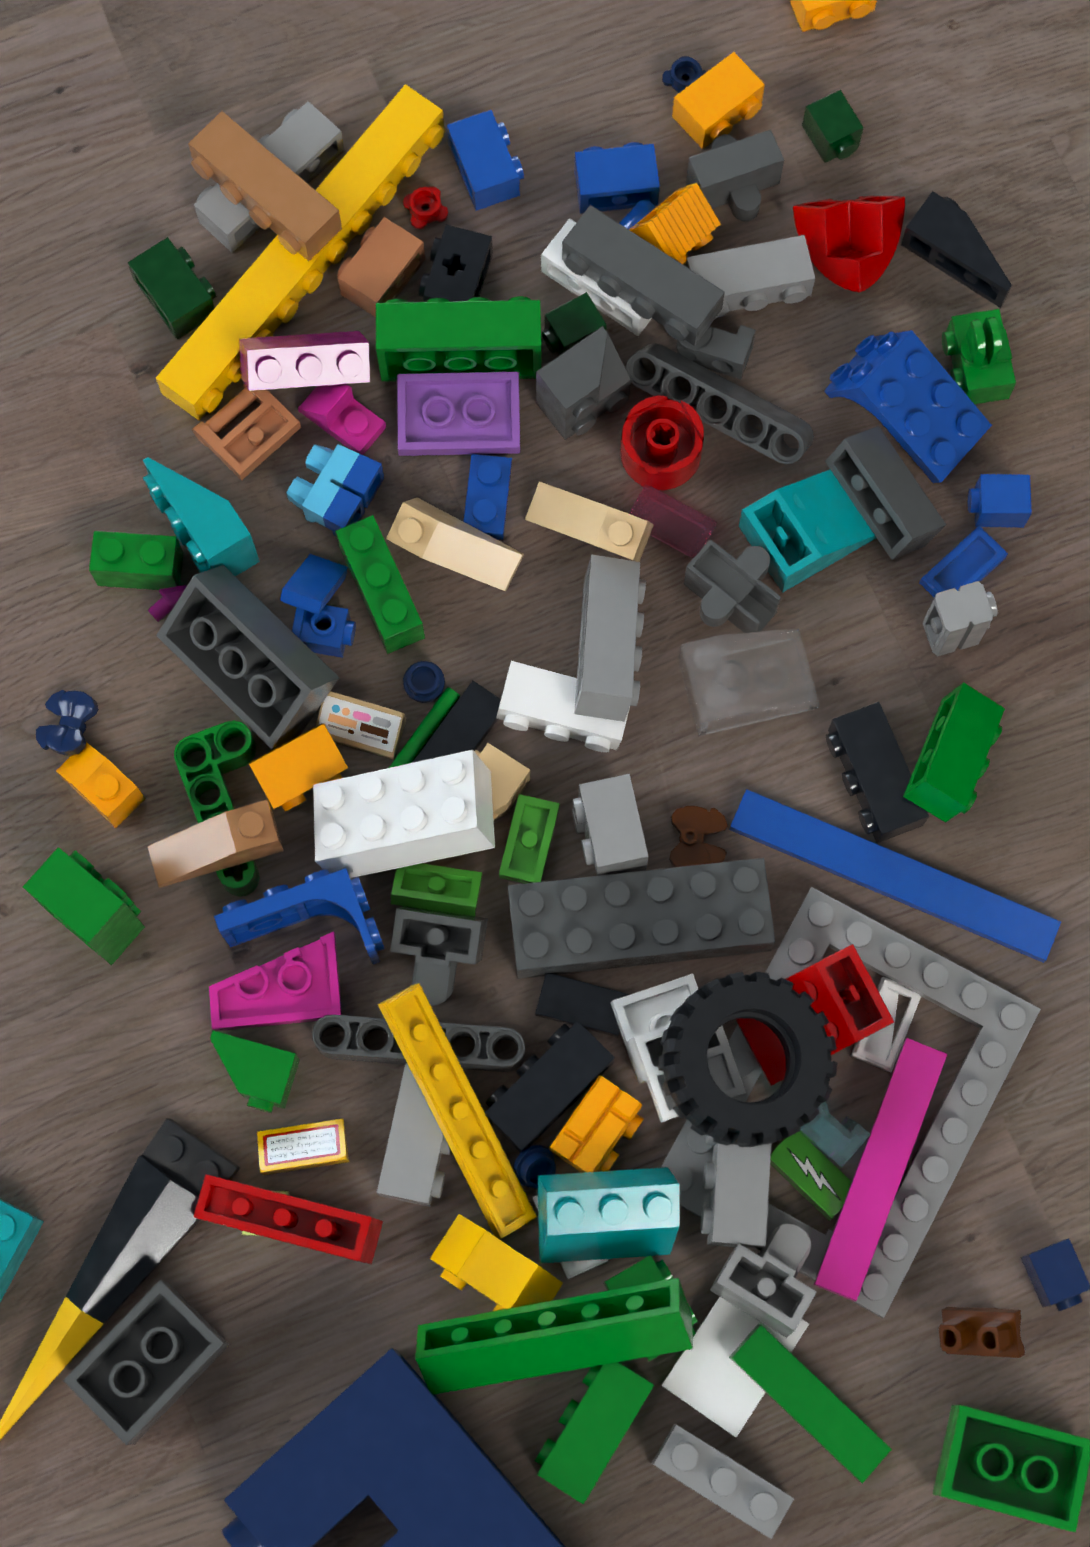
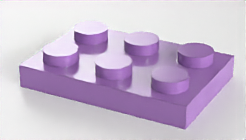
(458, 413)

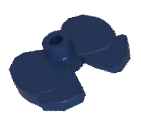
(74, 710)

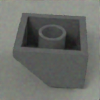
(583, 385)

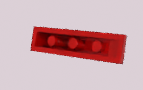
(288, 1219)

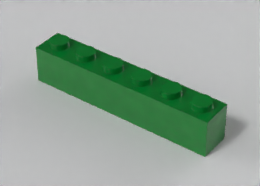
(554, 1336)

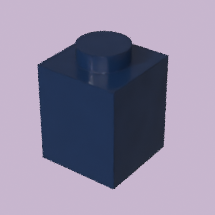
(1057, 1275)

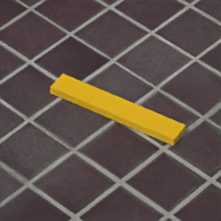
(457, 1110)

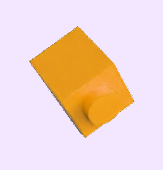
(101, 785)

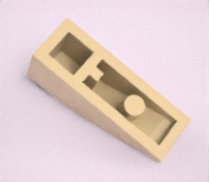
(589, 521)
(453, 544)

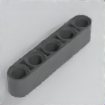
(739, 403)
(357, 1029)

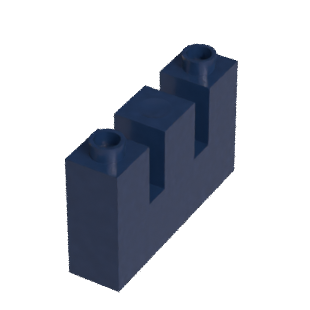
(404, 1452)

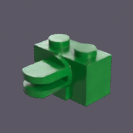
(980, 356)

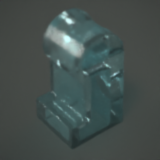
(834, 1138)

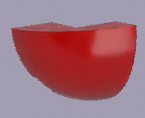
(851, 238)

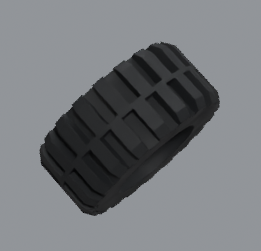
(805, 1049)

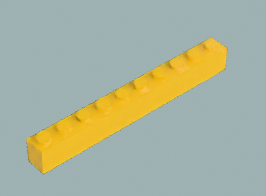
(280, 279)

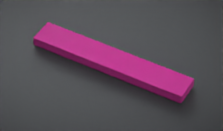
(880, 1170)

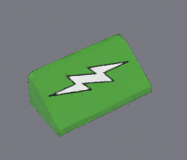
(811, 1174)

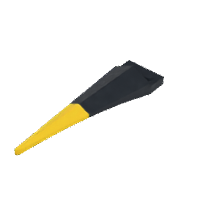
(138, 1234)

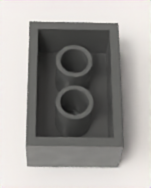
(146, 1363)

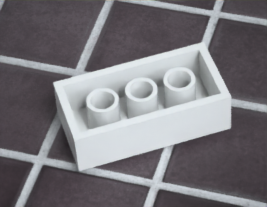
(404, 815)

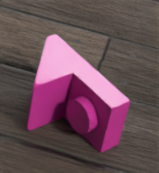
(342, 416)

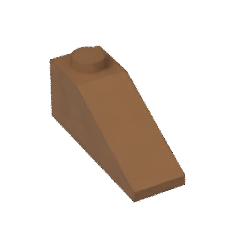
(216, 844)

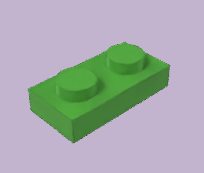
(529, 840)
(437, 888)

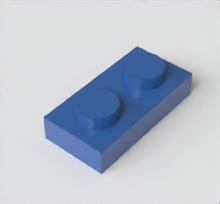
(488, 494)

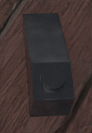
(951, 243)

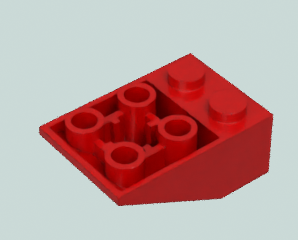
(842, 992)

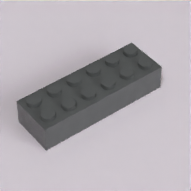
(641, 918)

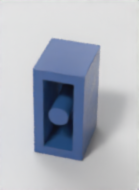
(484, 159)
(616, 177)

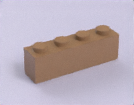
(264, 186)

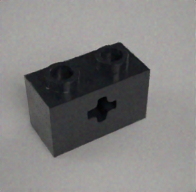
(458, 251)

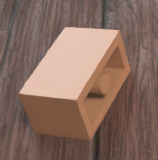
(381, 266)

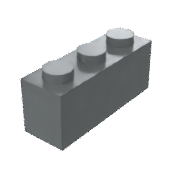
(885, 492)

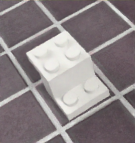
(643, 1020)

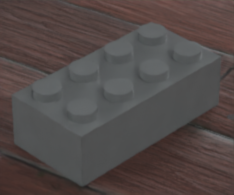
(247, 656)

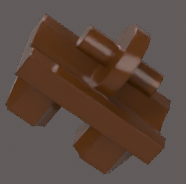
(981, 1332)

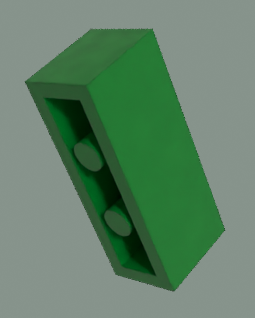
(380, 584)
(955, 753)
(592, 1429)

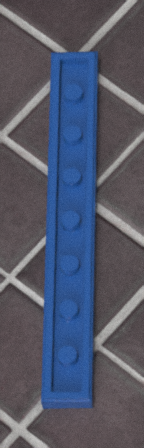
(895, 876)

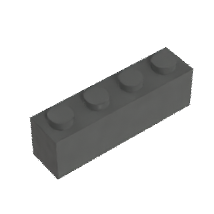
(642, 276)

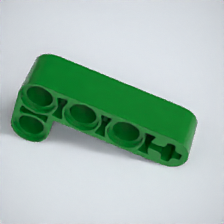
(210, 776)

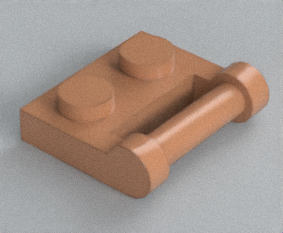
(253, 437)

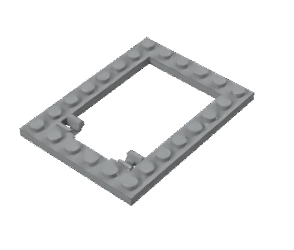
(1003, 1029)

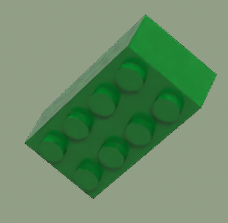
(458, 336)

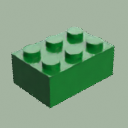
(86, 903)
(1013, 1467)

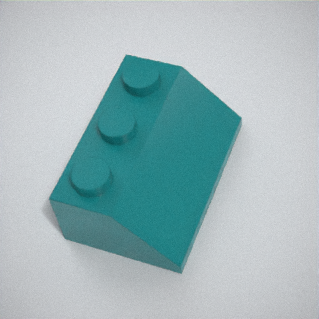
(607, 1214)

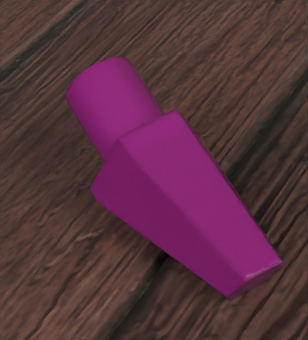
(167, 602)

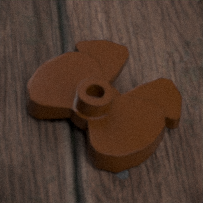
(693, 824)

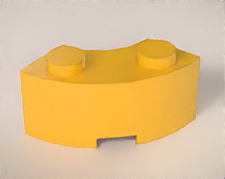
(492, 1267)

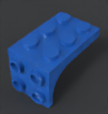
(912, 399)
(284, 906)

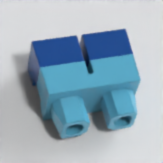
(341, 490)

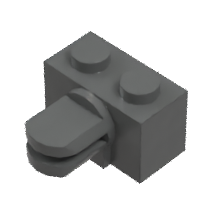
(439, 944)

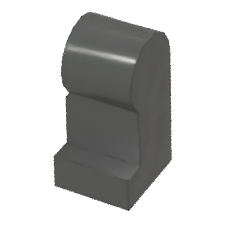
(721, 350)

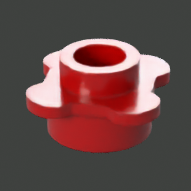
(425, 196)

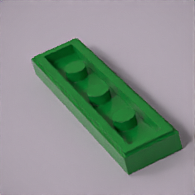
(810, 1403)

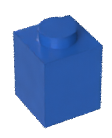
(1001, 500)

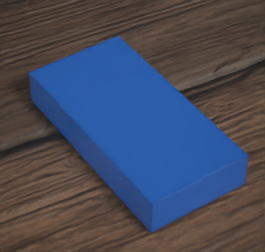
(965, 564)
(313, 584)

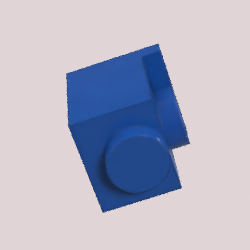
(328, 641)

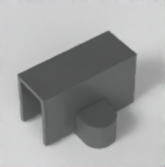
(737, 172)
(732, 587)

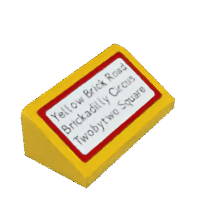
(302, 1147)

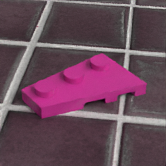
(283, 991)

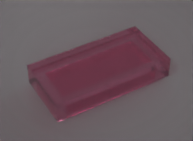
(673, 521)

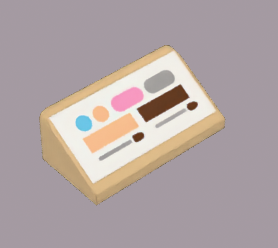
(362, 724)

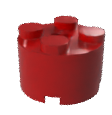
(680, 439)

